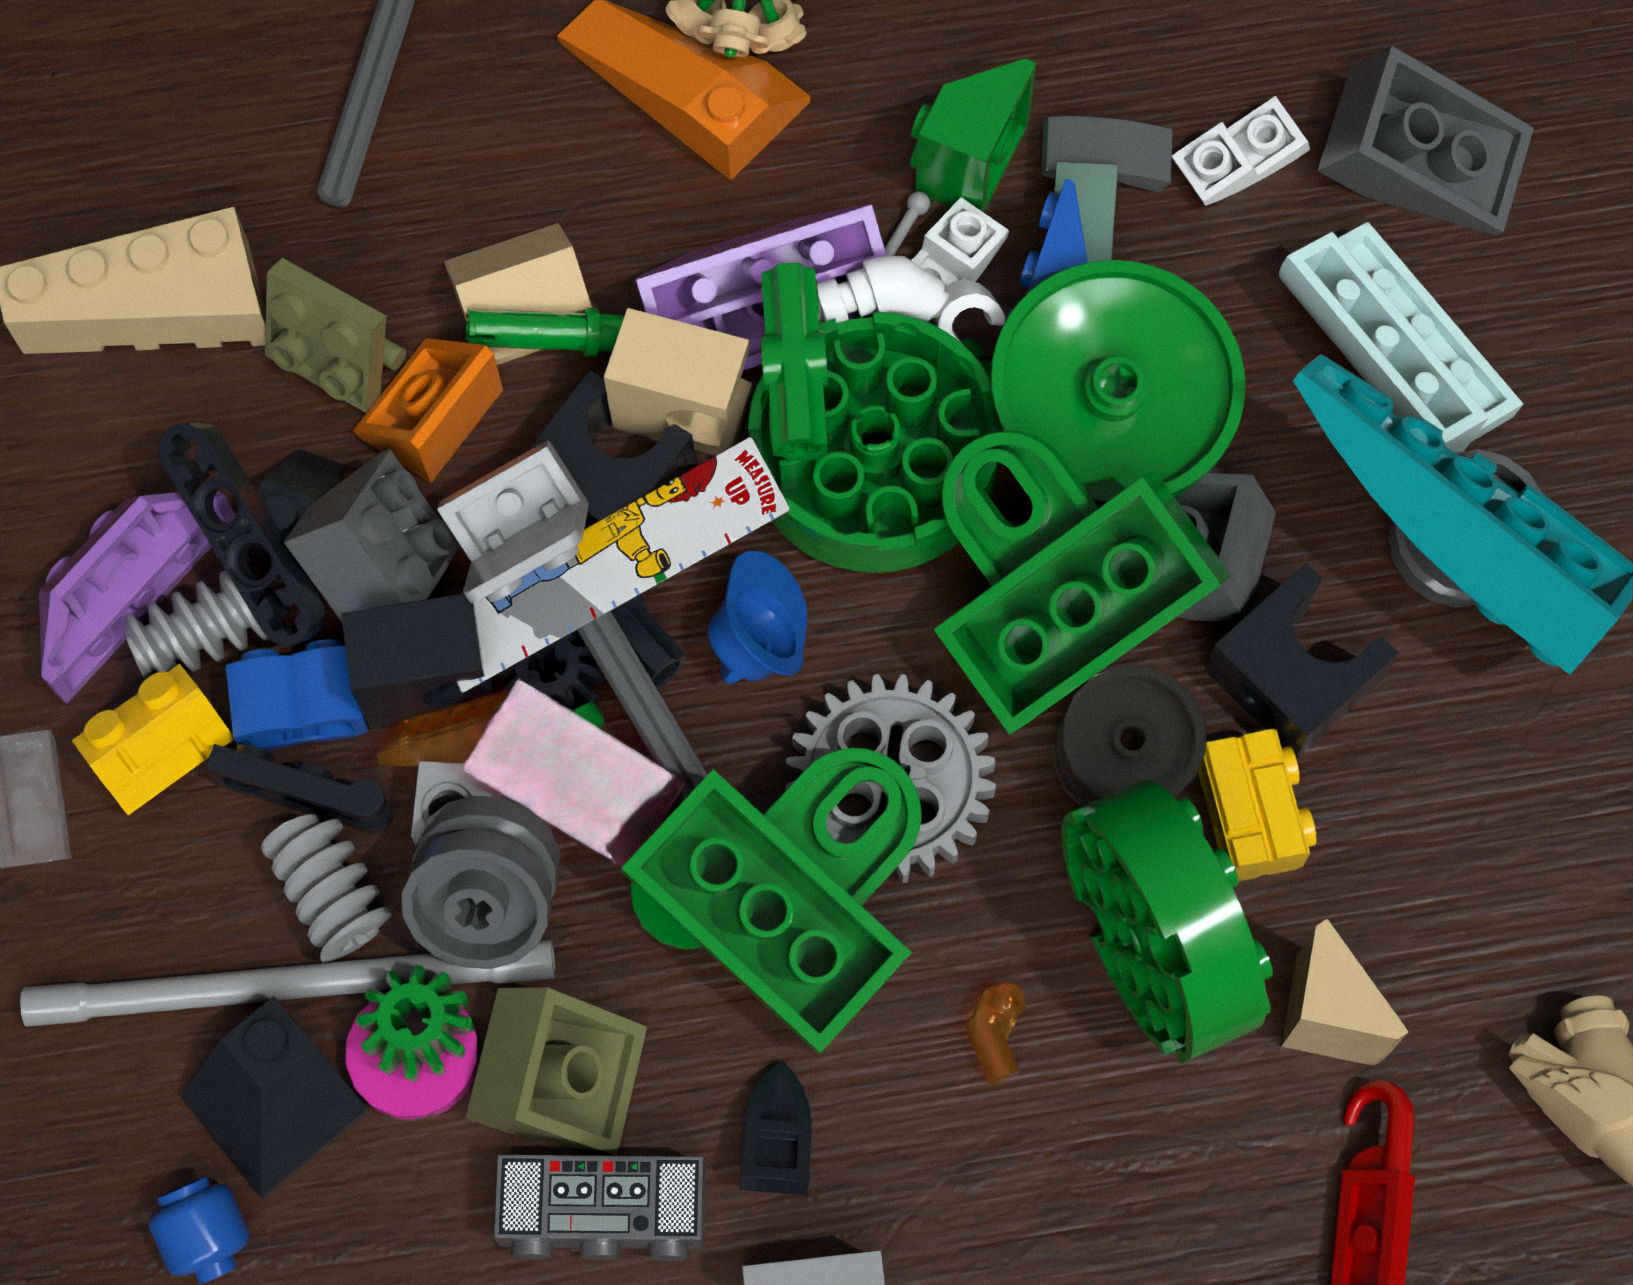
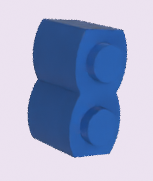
(293, 697)

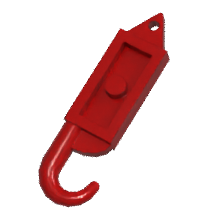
(1377, 1196)

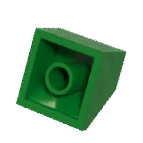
(972, 134)

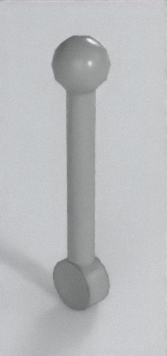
(917, 204)

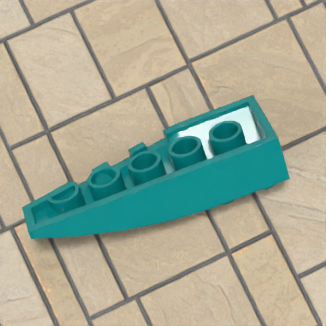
(1502, 547)

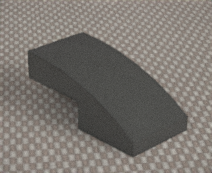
(1136, 147)

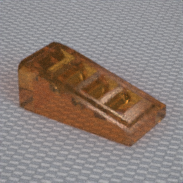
(440, 735)

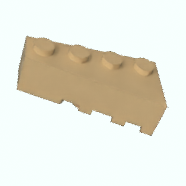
(139, 290)

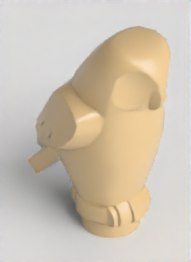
(1588, 1082)

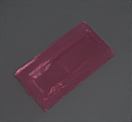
(572, 774)

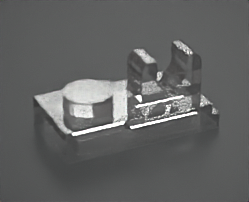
(31, 801)

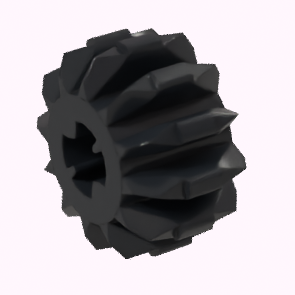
(576, 669)

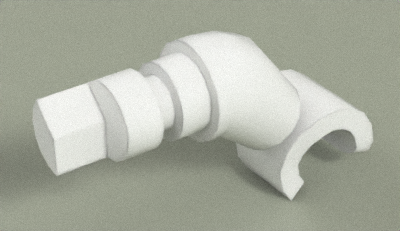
(904, 288)

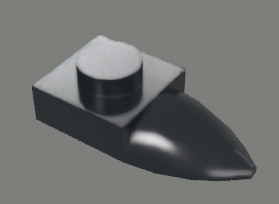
(777, 1135)

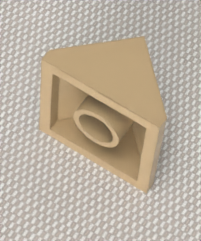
(520, 275)
(1336, 1004)

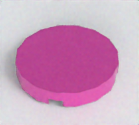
(406, 1099)

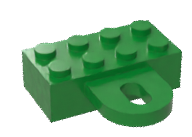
(1070, 581)
(781, 894)

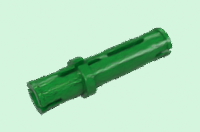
(544, 330)

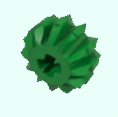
(391, 1030)

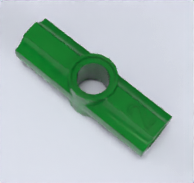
(794, 362)

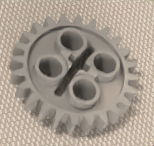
(946, 784)

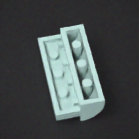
(1398, 335)

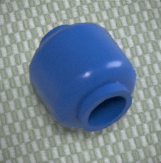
(199, 1229)

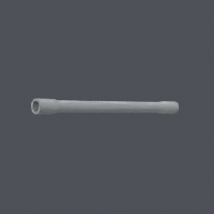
(84, 1001)

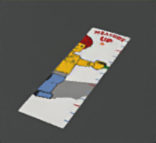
(630, 555)

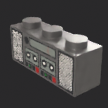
(600, 1205)

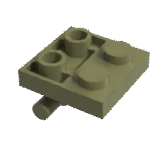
(327, 336)

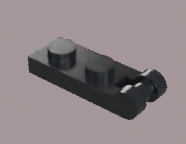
(302, 789)

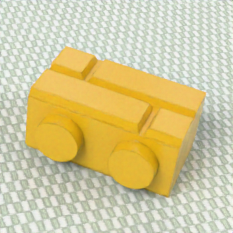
(152, 738)
(1254, 804)

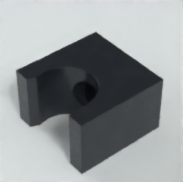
(607, 480)
(411, 656)
(1280, 681)

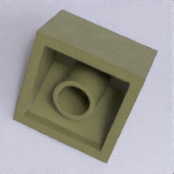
(556, 1070)

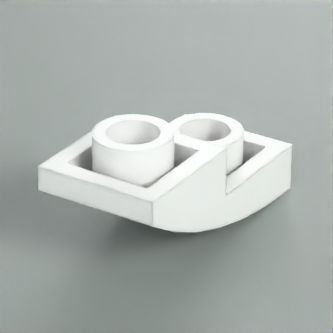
(1243, 154)
(961, 244)

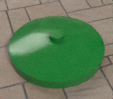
(1120, 375)

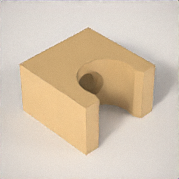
(680, 376)

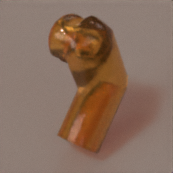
(990, 1028)

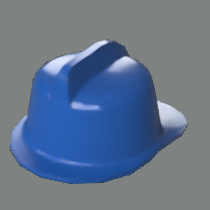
(759, 621)

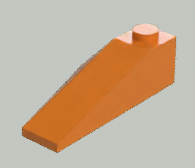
(705, 99)

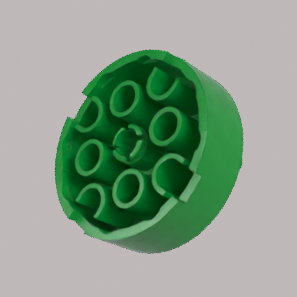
(882, 501)
(1167, 919)

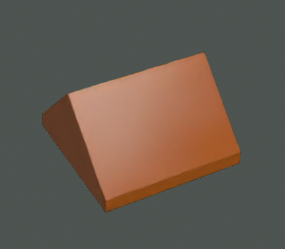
(432, 404)

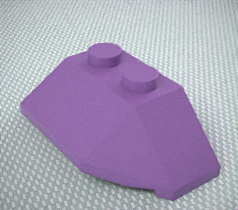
(723, 282)
(121, 568)

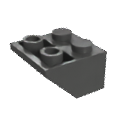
(373, 540)

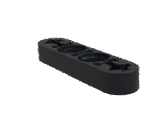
(250, 526)

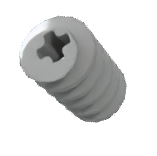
(191, 628)
(324, 886)

